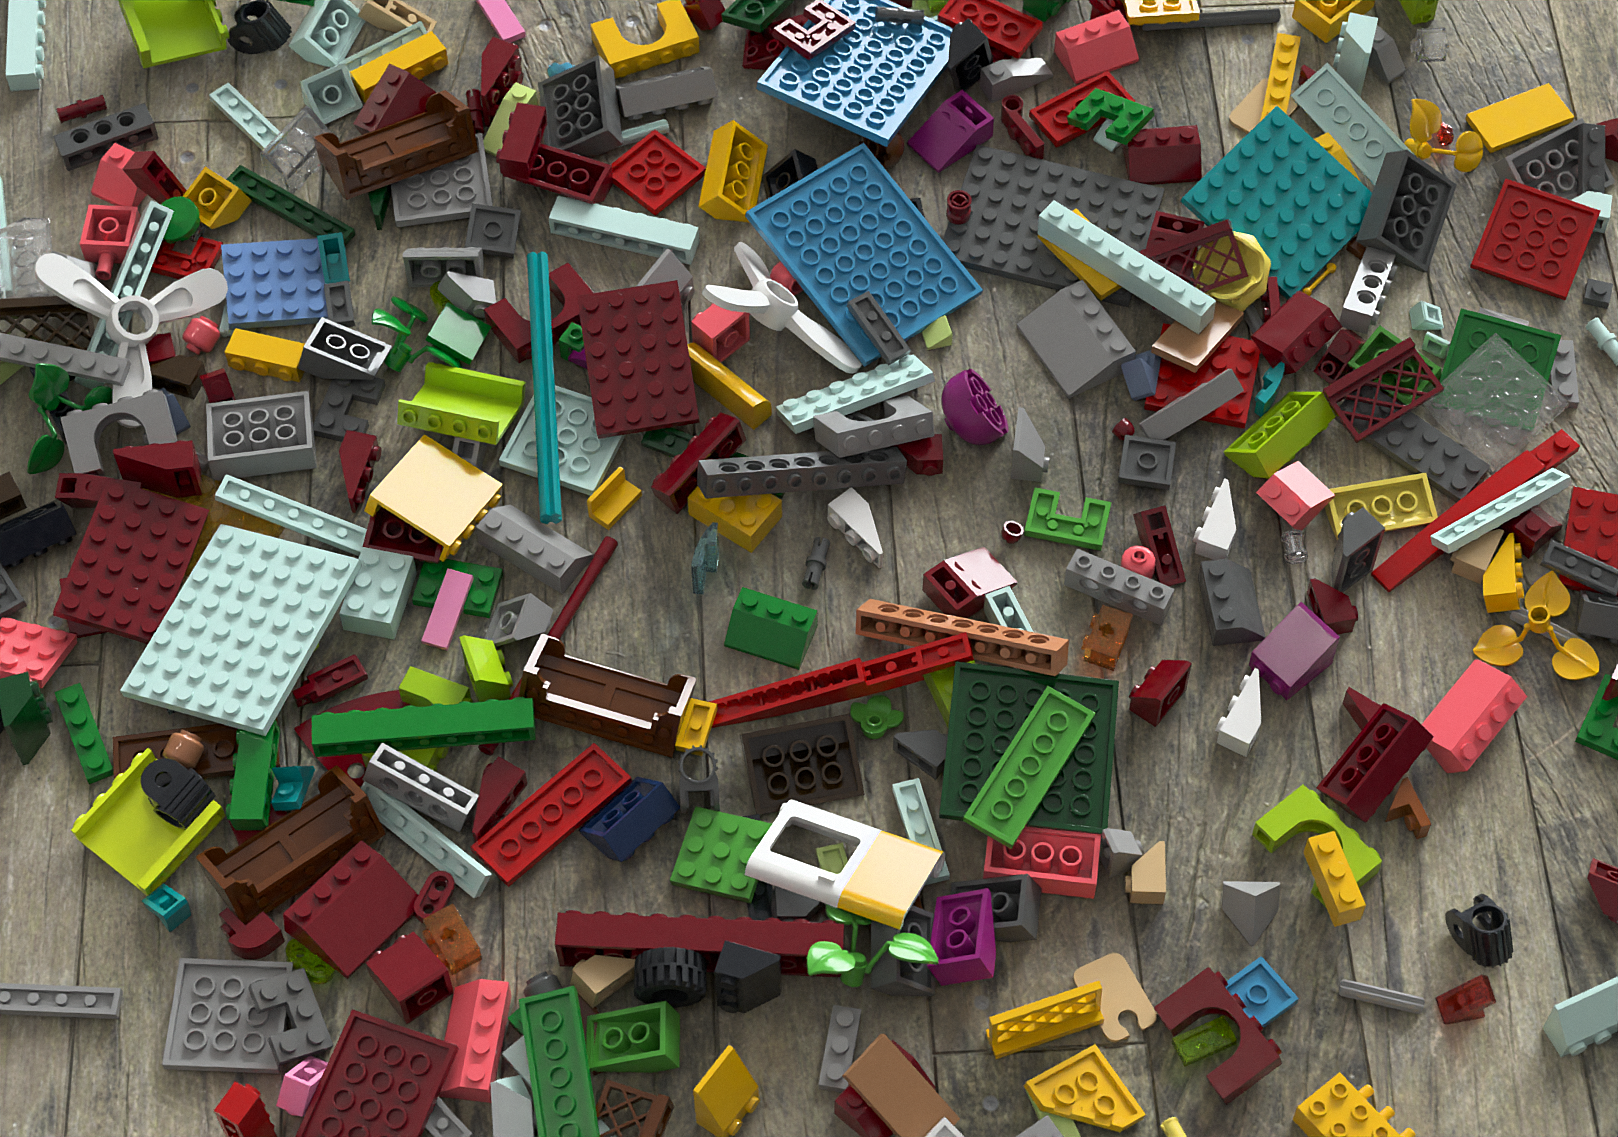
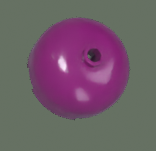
(972, 409)

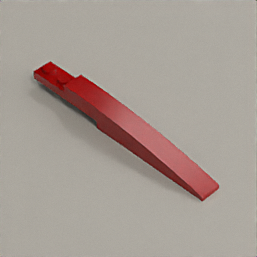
(1528, 465)
(842, 682)

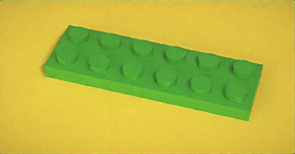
(1029, 767)

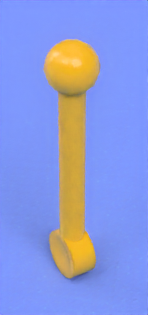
(1330, 268)

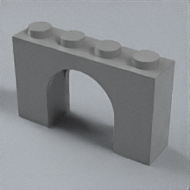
(903, 422)
(85, 427)

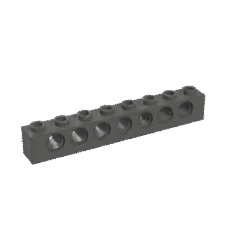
(799, 472)

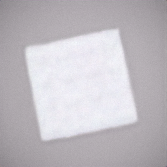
(1495, 403)

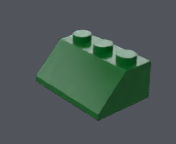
(771, 628)

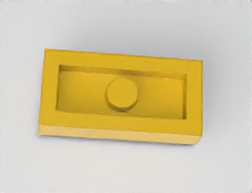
(696, 725)

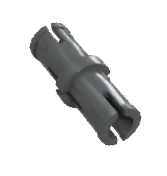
(899, 15)
(816, 563)

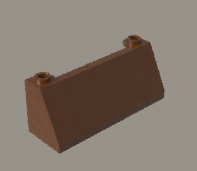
(399, 149)
(605, 699)
(293, 849)

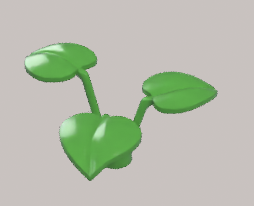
(831, 959)

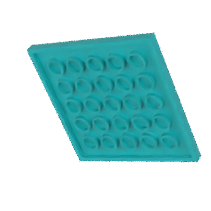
(1286, 196)

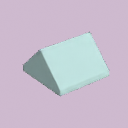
(331, 93)

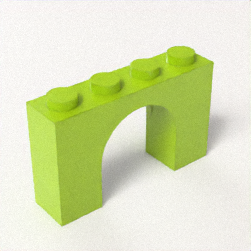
(423, 690)
(1305, 812)

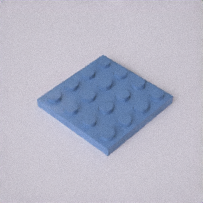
(274, 283)

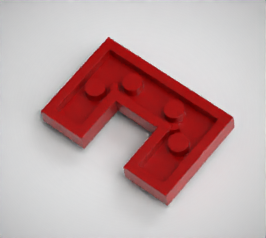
(179, 265)

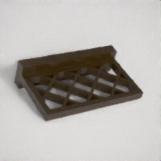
(44, 308)

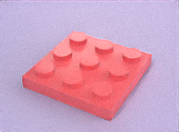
(32, 649)

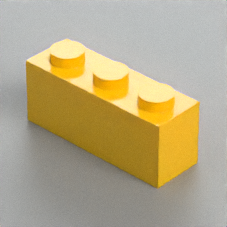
(264, 355)
(1334, 878)

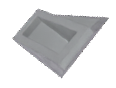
(1250, 906)

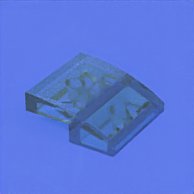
(705, 558)

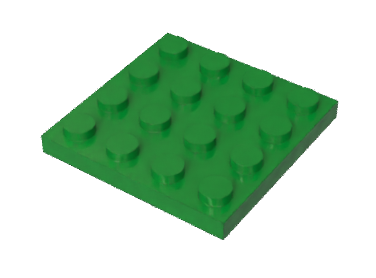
(1474, 329)

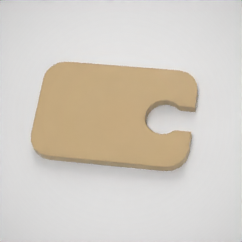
(1250, 109)
(1119, 994)

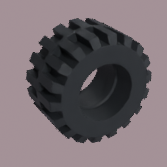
(670, 976)

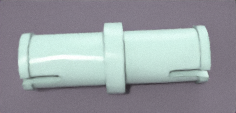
(1605, 339)

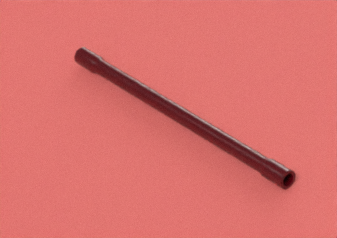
(600, 558)

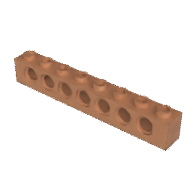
(988, 641)

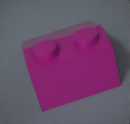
(963, 937)

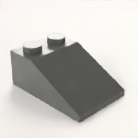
(342, 353)
(1013, 905)

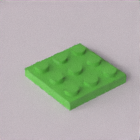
(717, 854)

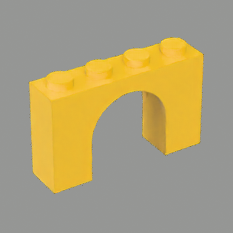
(627, 58)

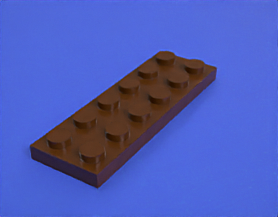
(216, 759)

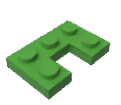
(1083, 532)

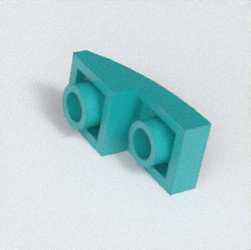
(1270, 390)

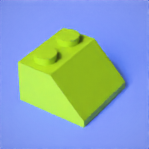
(485, 669)

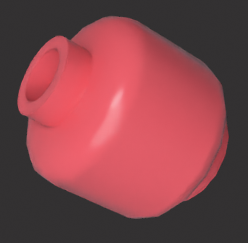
(782, 276)
(201, 335)
(1139, 560)

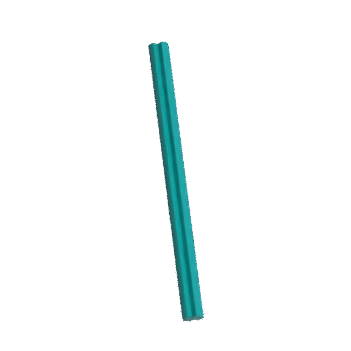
(544, 388)

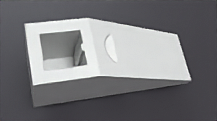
(854, 519)
(1219, 527)
(1244, 721)

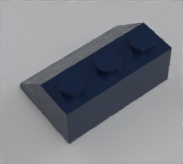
(630, 818)

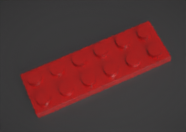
(551, 814)

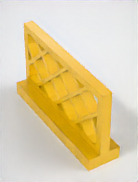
(1045, 1020)

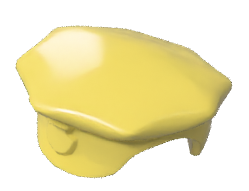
(1242, 292)

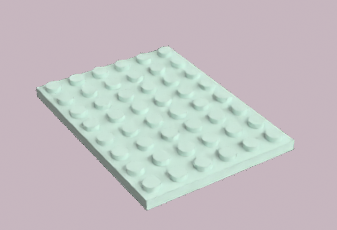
(242, 629)

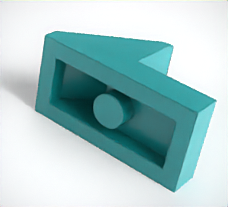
(333, 258)
(292, 786)
(168, 906)

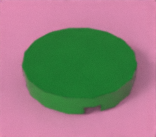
(183, 221)

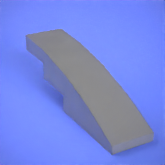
(1192, 406)

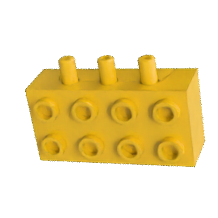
(1344, 1112)

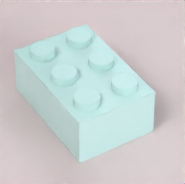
(378, 593)

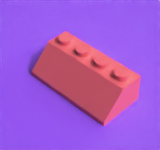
(1471, 716)
(1053, 858)
(478, 1029)

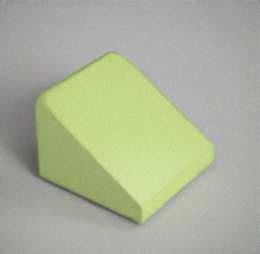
(938, 334)

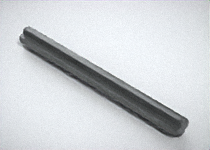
(1222, 19)

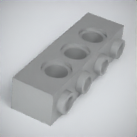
(1368, 290)
(1119, 586)
(420, 787)

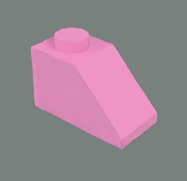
(300, 1086)

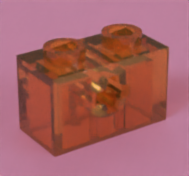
(1113, 625)
(447, 925)

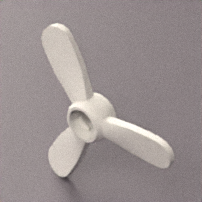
(177, 301)
(778, 308)

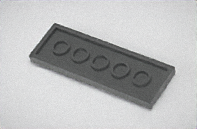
(1420, 447)

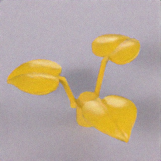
(1426, 121)
(1543, 600)

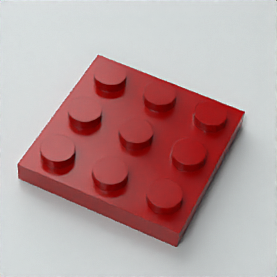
(656, 172)

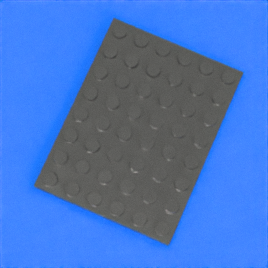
(1005, 208)

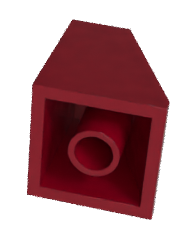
(410, 977)

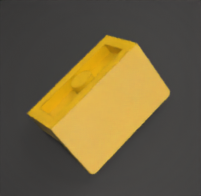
(612, 499)

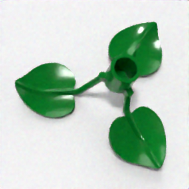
(401, 352)
(45, 391)

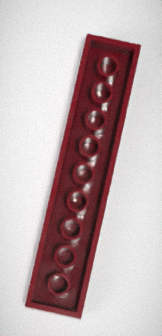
(628, 935)

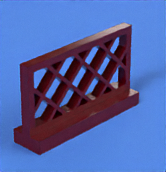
(1195, 239)
(1370, 372)

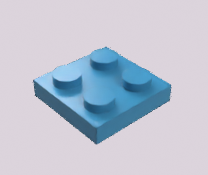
(1262, 992)

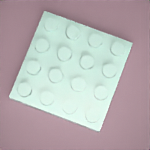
(581, 454)

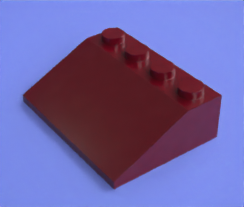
(351, 910)

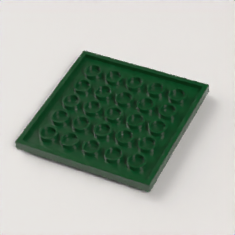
(986, 716)

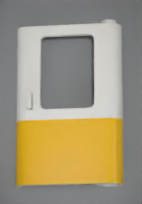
(875, 883)

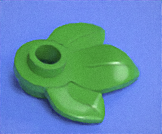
(876, 716)

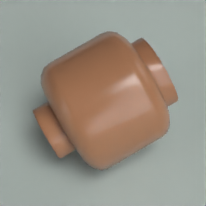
(184, 749)

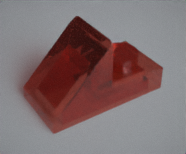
(1466, 1001)

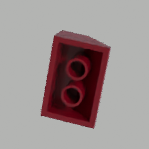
(393, 100)
(1164, 155)
(1296, 332)
(394, 535)
(859, 1115)

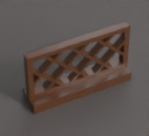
(655, 1119)

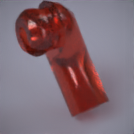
(1445, 134)

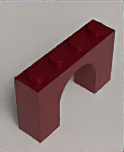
(515, 330)
(1206, 996)

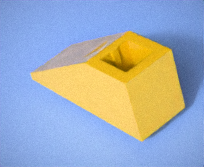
(1502, 578)

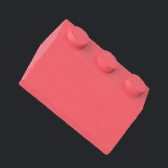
(1096, 47)

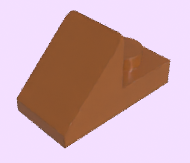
(1408, 805)

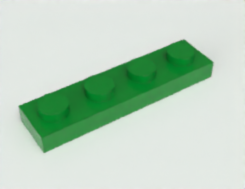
(84, 733)

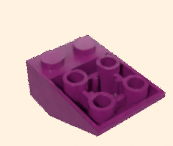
(952, 131)

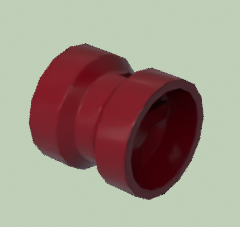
(958, 207)

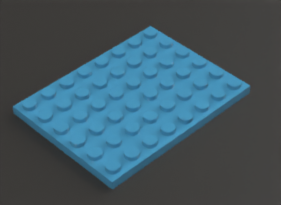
(867, 77)
(860, 233)

